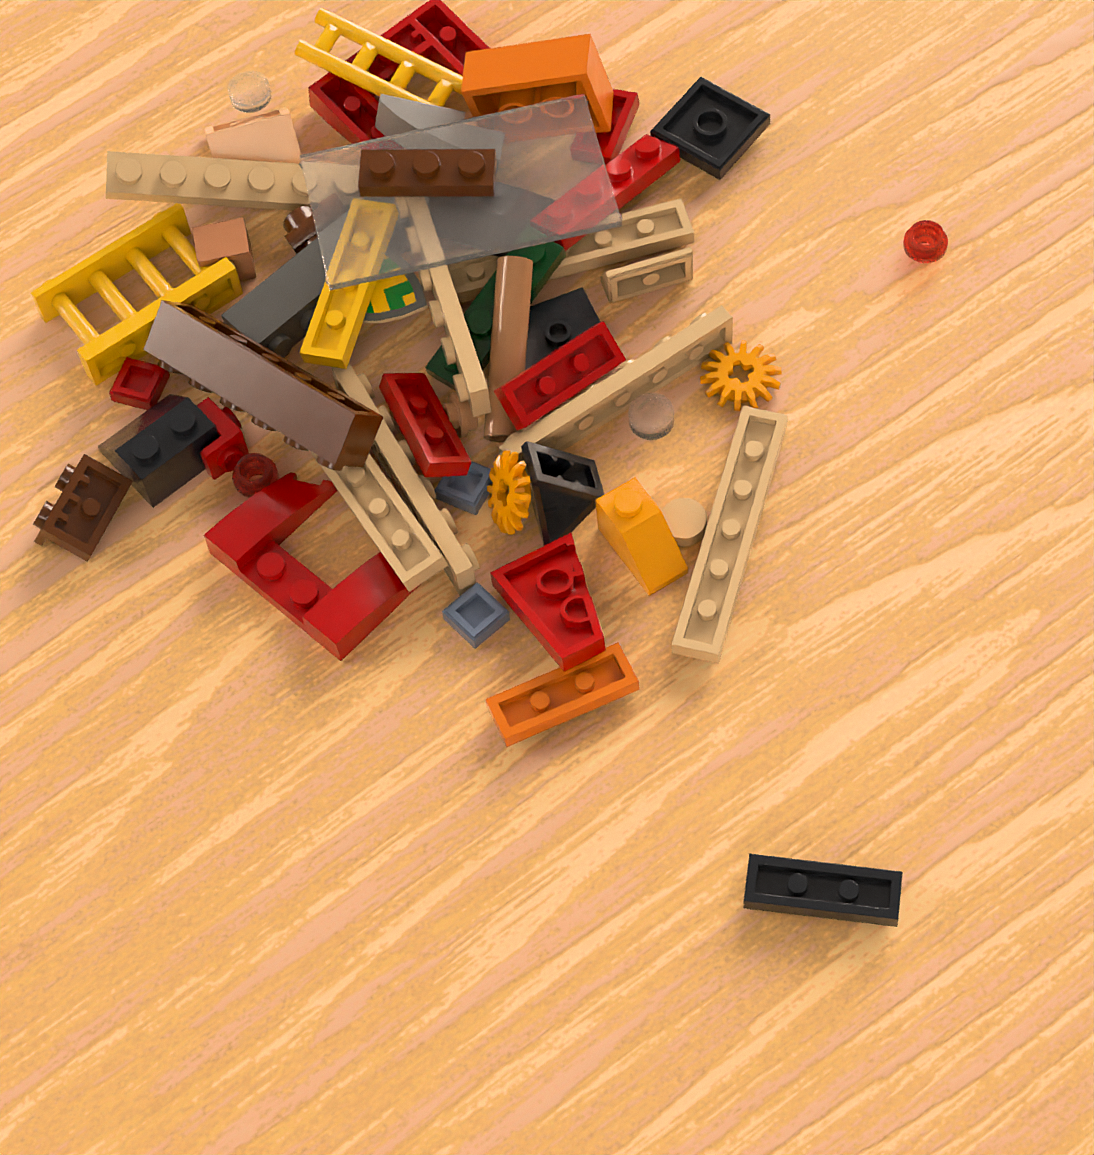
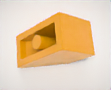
(640, 536)

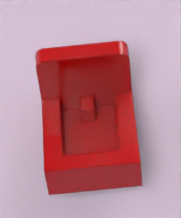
(229, 447)

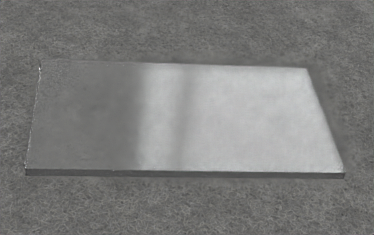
(545, 191)

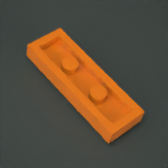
(562, 695)

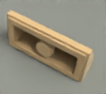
(648, 275)

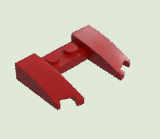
(429, 32)
(249, 547)

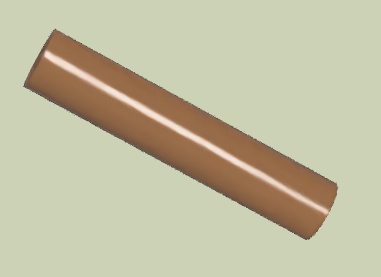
(507, 337)

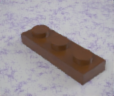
(427, 173)

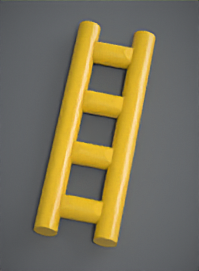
(372, 45)

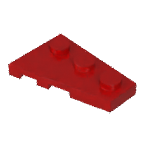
(553, 601)

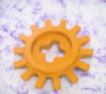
(733, 389)
(511, 507)

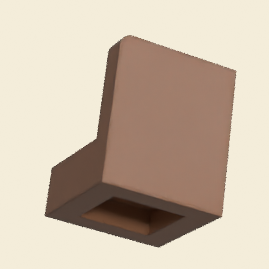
(225, 240)

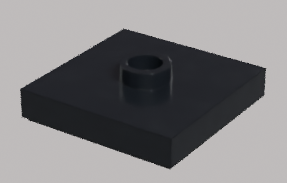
(711, 127)
(557, 322)

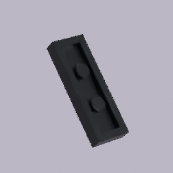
(823, 890)

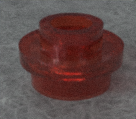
(925, 232)
(252, 465)

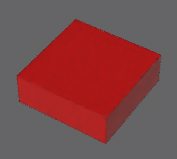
(139, 384)

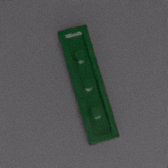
(479, 315)

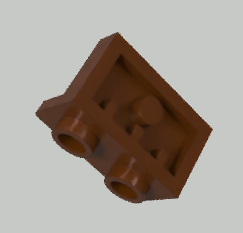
(84, 507)

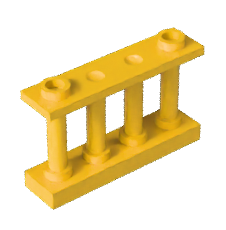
(105, 353)

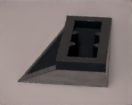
(561, 489)

